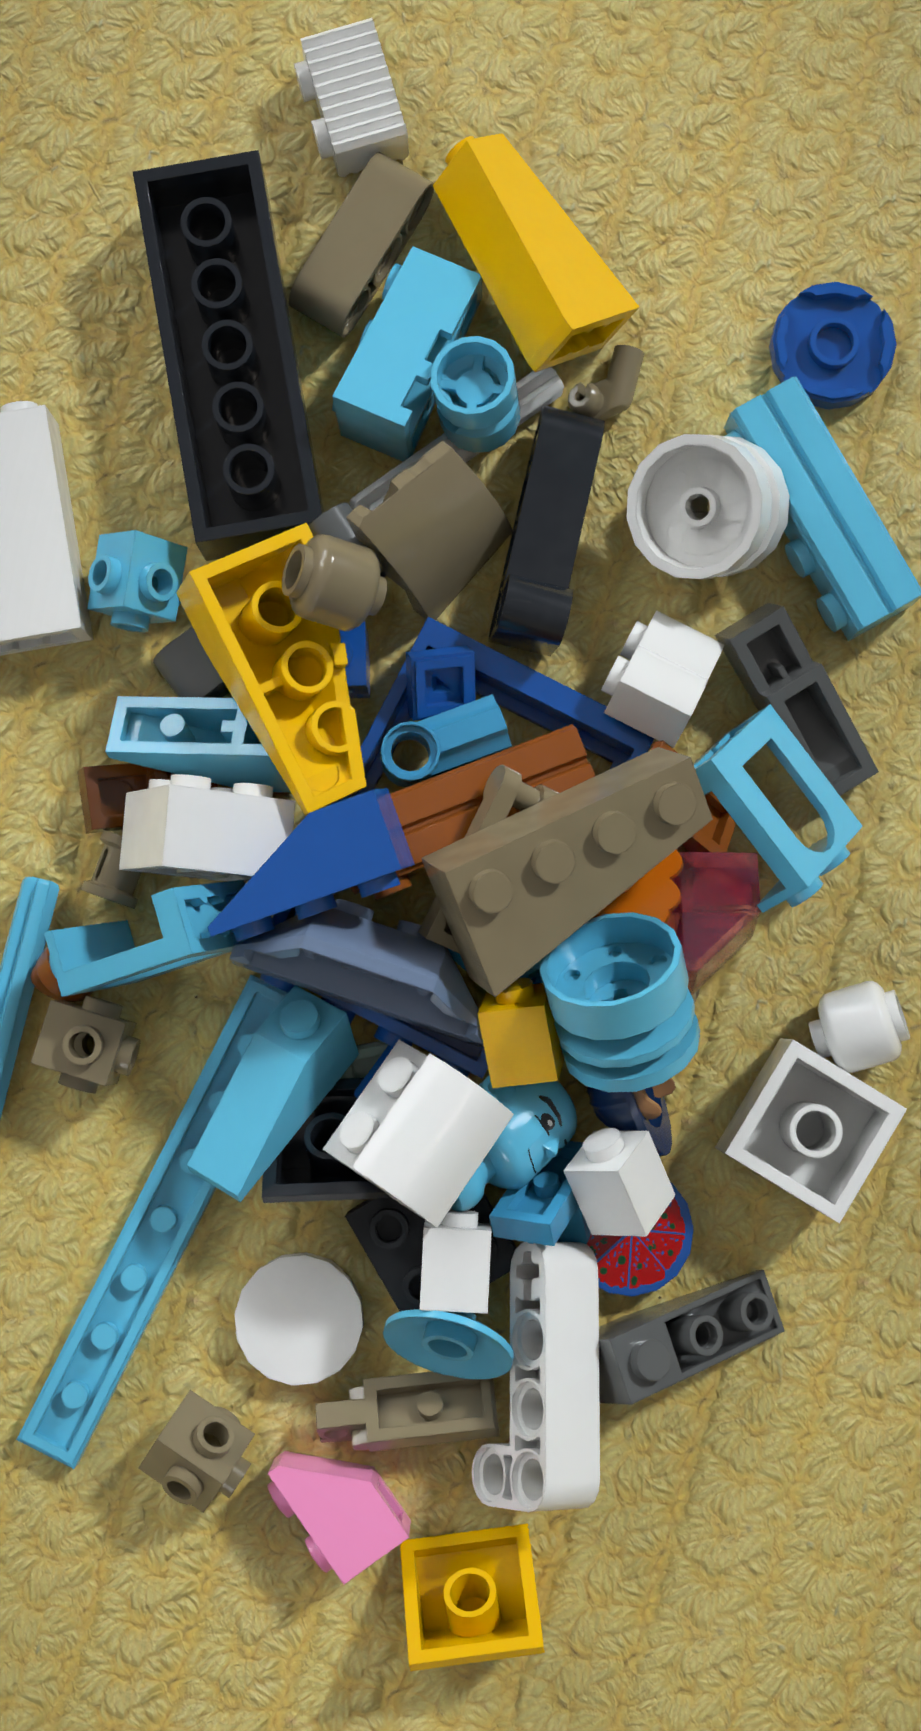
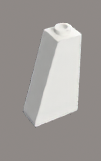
(39, 551)

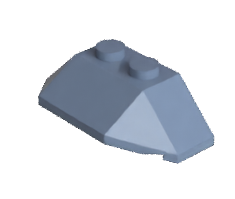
(369, 967)

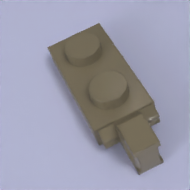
(410, 1412)

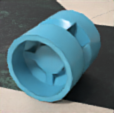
(476, 393)

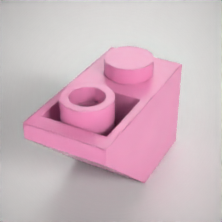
(342, 1507)

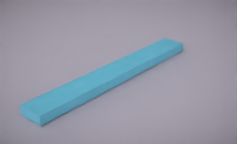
(141, 1257)

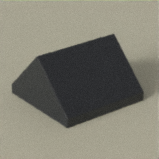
(307, 1171)

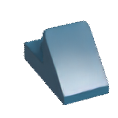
(544, 1208)

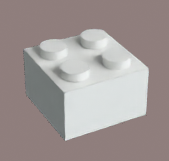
(203, 830)
(811, 1128)

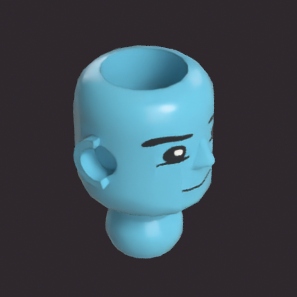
(535, 1134)

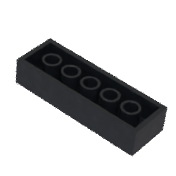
(228, 351)

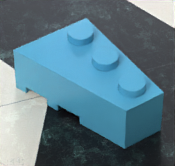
(388, 382)

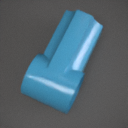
(450, 739)

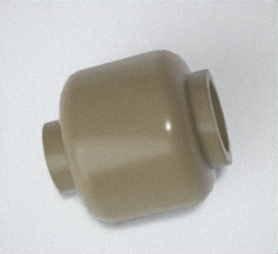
(334, 582)

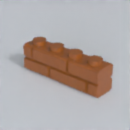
(444, 806)

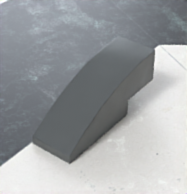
(781, 673)

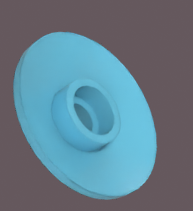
(449, 1343)

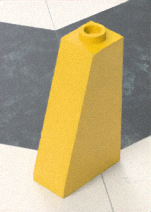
(530, 254)

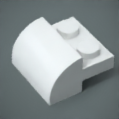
(419, 1131)

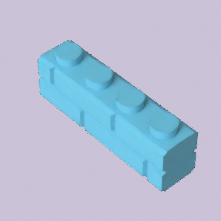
(830, 518)

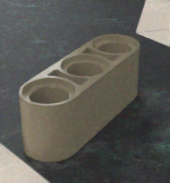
(361, 244)

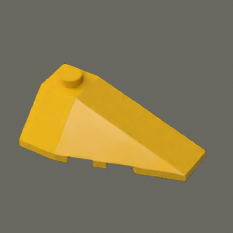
(279, 668)

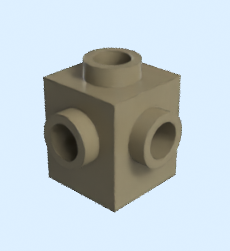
(65, 1037)
(199, 1453)

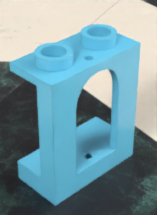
(792, 862)
(105, 953)

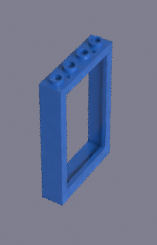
(526, 695)

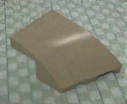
(433, 529)

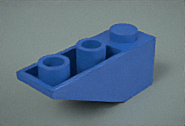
(326, 853)

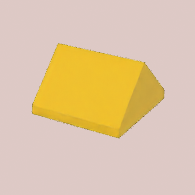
(470, 1597)

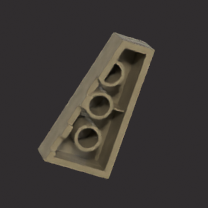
(559, 863)

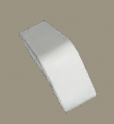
(552, 1386)

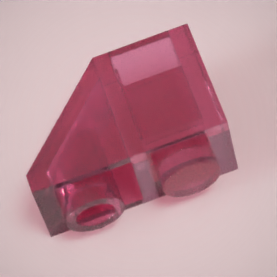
(715, 910)

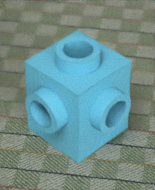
(136, 579)

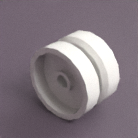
(671, 499)

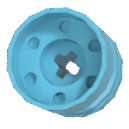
(622, 1002)

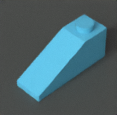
(191, 739)
(274, 1091)

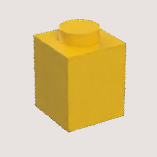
(520, 1036)

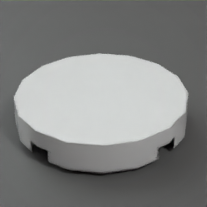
(299, 1319)

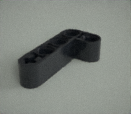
(546, 533)

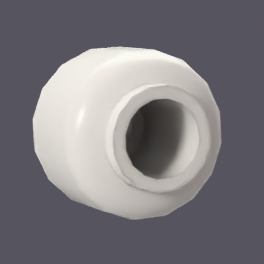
(859, 1027)

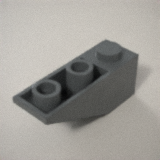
(684, 1337)

